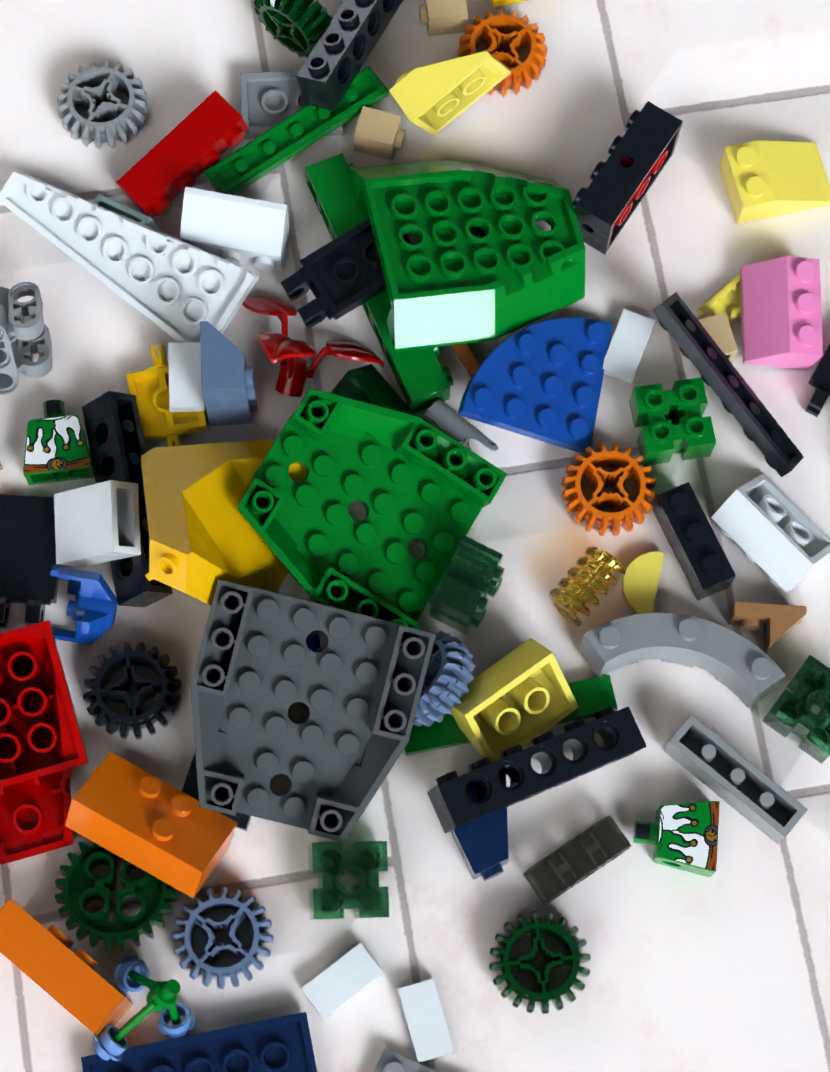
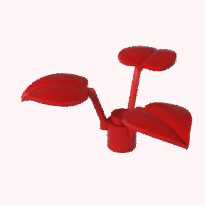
(280, 347)

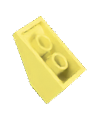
(444, 90)
(773, 178)

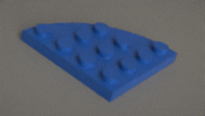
(543, 382)

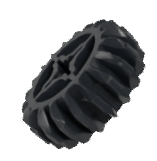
(117, 693)

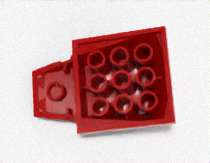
(36, 744)

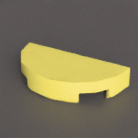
(726, 301)
(642, 581)

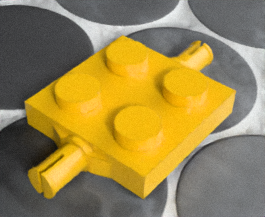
(152, 399)

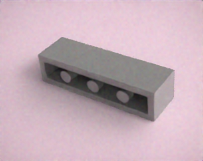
(735, 779)

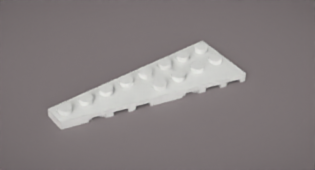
(147, 268)

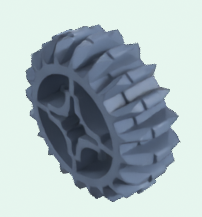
(444, 680)
(234, 921)

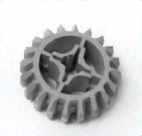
(107, 115)

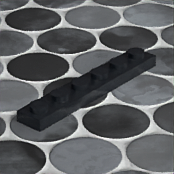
(728, 384)

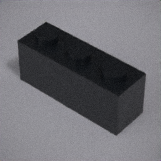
(693, 541)

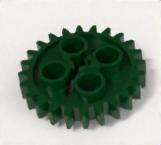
(82, 887)

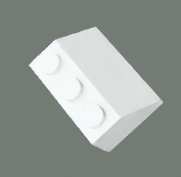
(236, 228)
(773, 532)

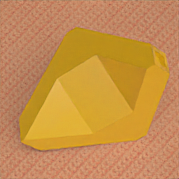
(195, 520)

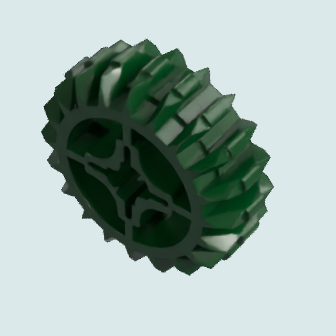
(294, 22)
(521, 964)

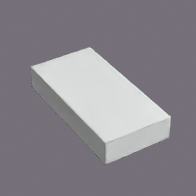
(628, 346)
(185, 377)
(342, 981)
(425, 1020)

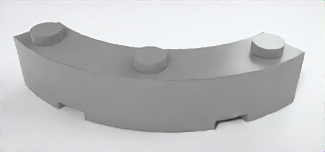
(684, 642)

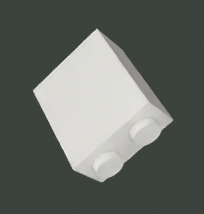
(97, 523)

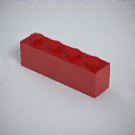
(183, 155)

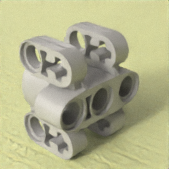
(18, 336)

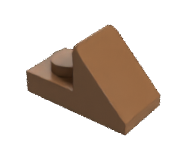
(775, 618)

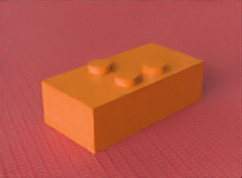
(150, 824)
(60, 972)

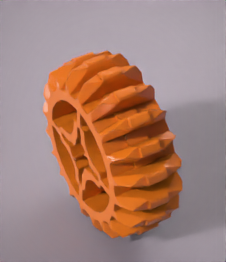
(508, 36)
(626, 510)

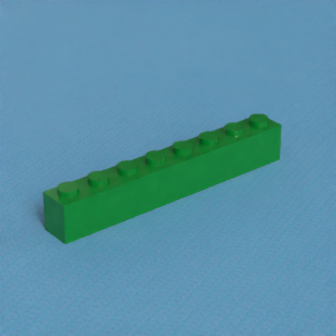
(415, 370)

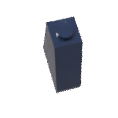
(484, 840)

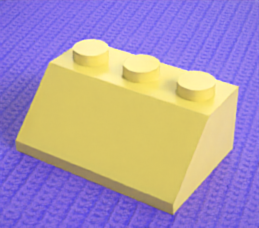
(514, 701)

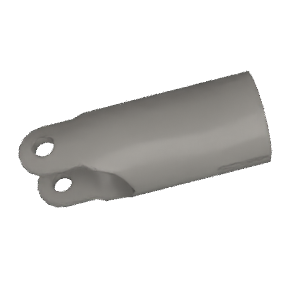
(455, 426)

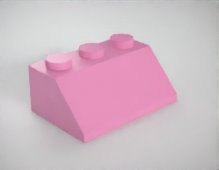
(781, 313)

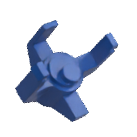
(93, 606)

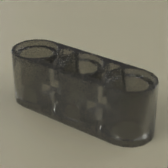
(577, 860)

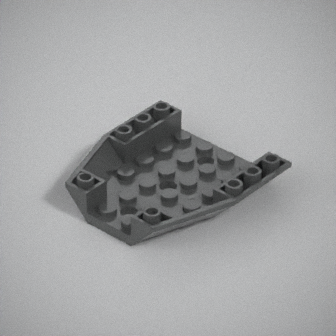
(357, 694)

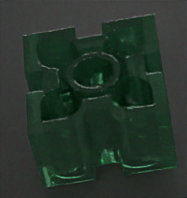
(464, 587)
(794, 712)
(364, 863)

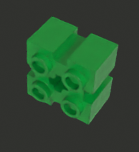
(661, 438)

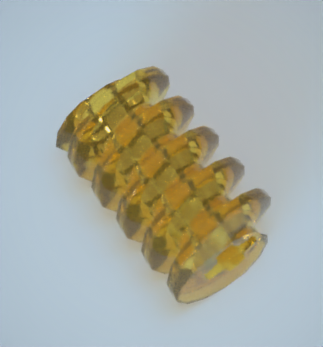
(584, 583)

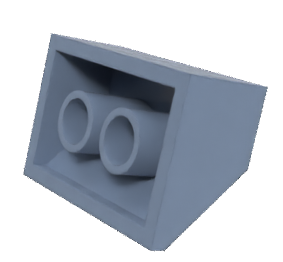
(225, 379)

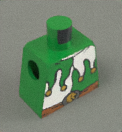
(56, 447)
(683, 836)

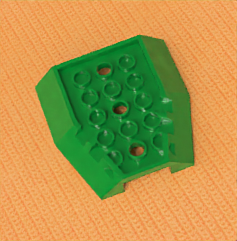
(464, 285)
(404, 475)

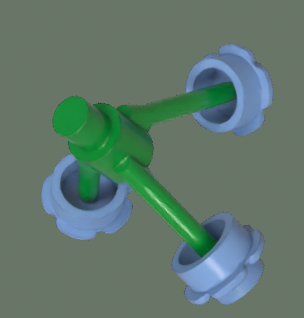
(174, 1016)

